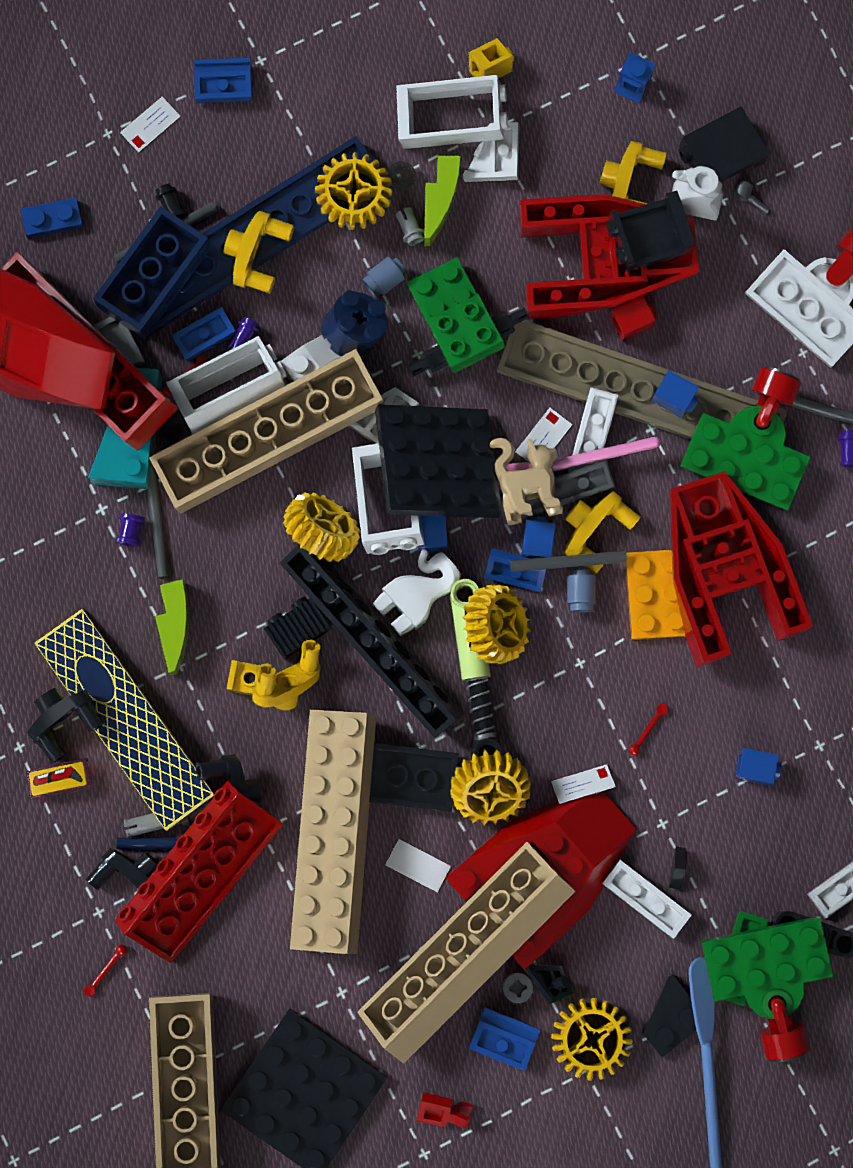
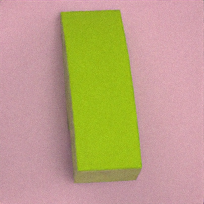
(440, 196)
(174, 624)

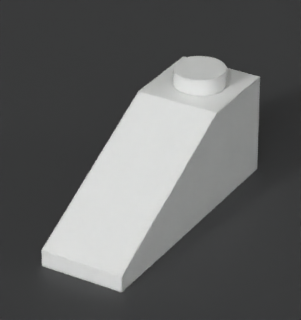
(308, 358)

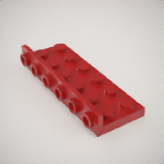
(197, 873)

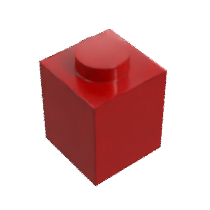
(633, 318)

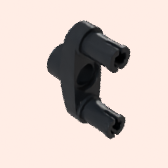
(54, 711)
(232, 771)
(113, 861)

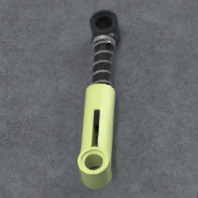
(475, 673)

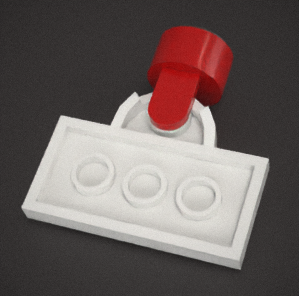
(811, 300)

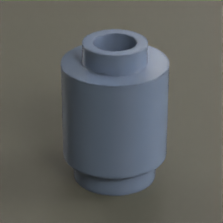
(384, 276)
(581, 591)

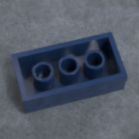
(152, 272)

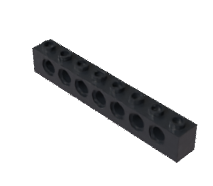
(373, 640)

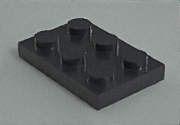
(412, 777)

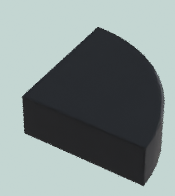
(175, 429)
(678, 868)

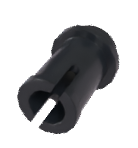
(169, 200)

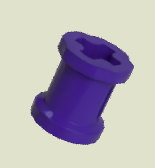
(130, 530)

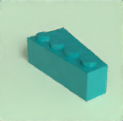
(120, 463)

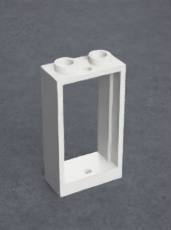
(443, 89)
(221, 370)
(379, 543)

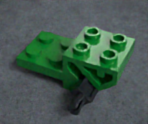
(457, 319)

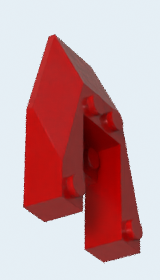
(604, 280)
(723, 549)
(576, 838)

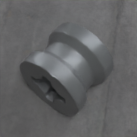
(512, 983)

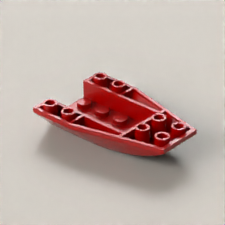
(48, 350)

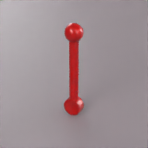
(200, 359)
(661, 710)
(90, 989)

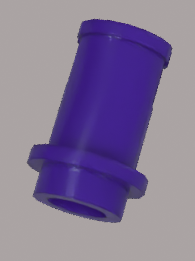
(244, 333)
(846, 448)

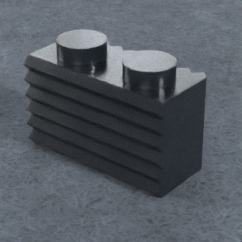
(296, 626)

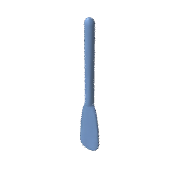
(704, 1016)

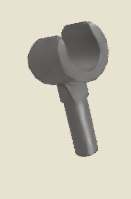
(743, 194)

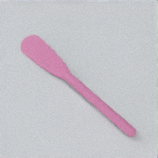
(593, 456)

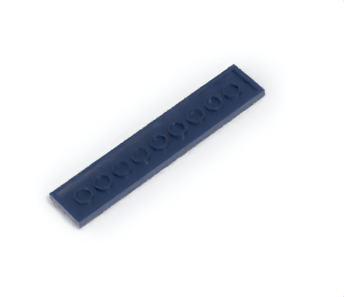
(289, 202)

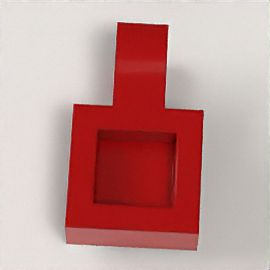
(439, 1111)

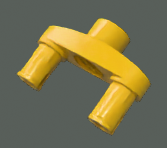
(619, 175)
(245, 246)
(587, 519)
(284, 687)

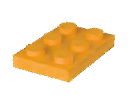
(652, 596)

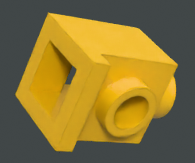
(491, 60)
(237, 675)

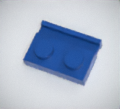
(222, 80)
(504, 1039)

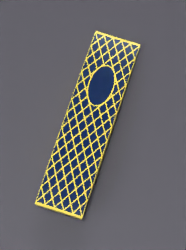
(132, 726)

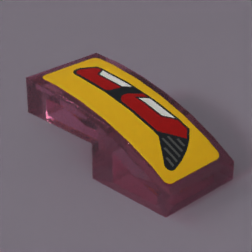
(59, 778)

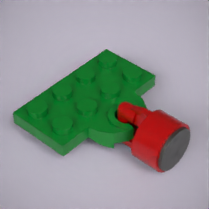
(752, 444)
(770, 972)

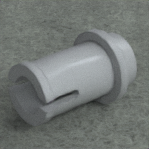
(412, 232)

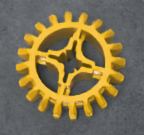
(342, 191)
(321, 527)
(496, 624)
(493, 794)
(579, 1046)

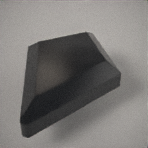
(550, 981)

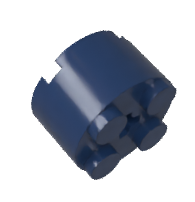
(354, 323)

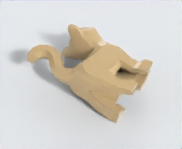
(526, 484)

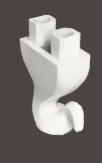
(699, 191)
(416, 594)

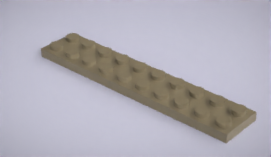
(574, 365)

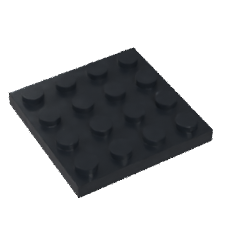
(437, 461)
(303, 1093)

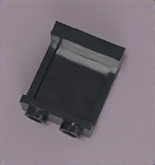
(724, 145)
(651, 233)

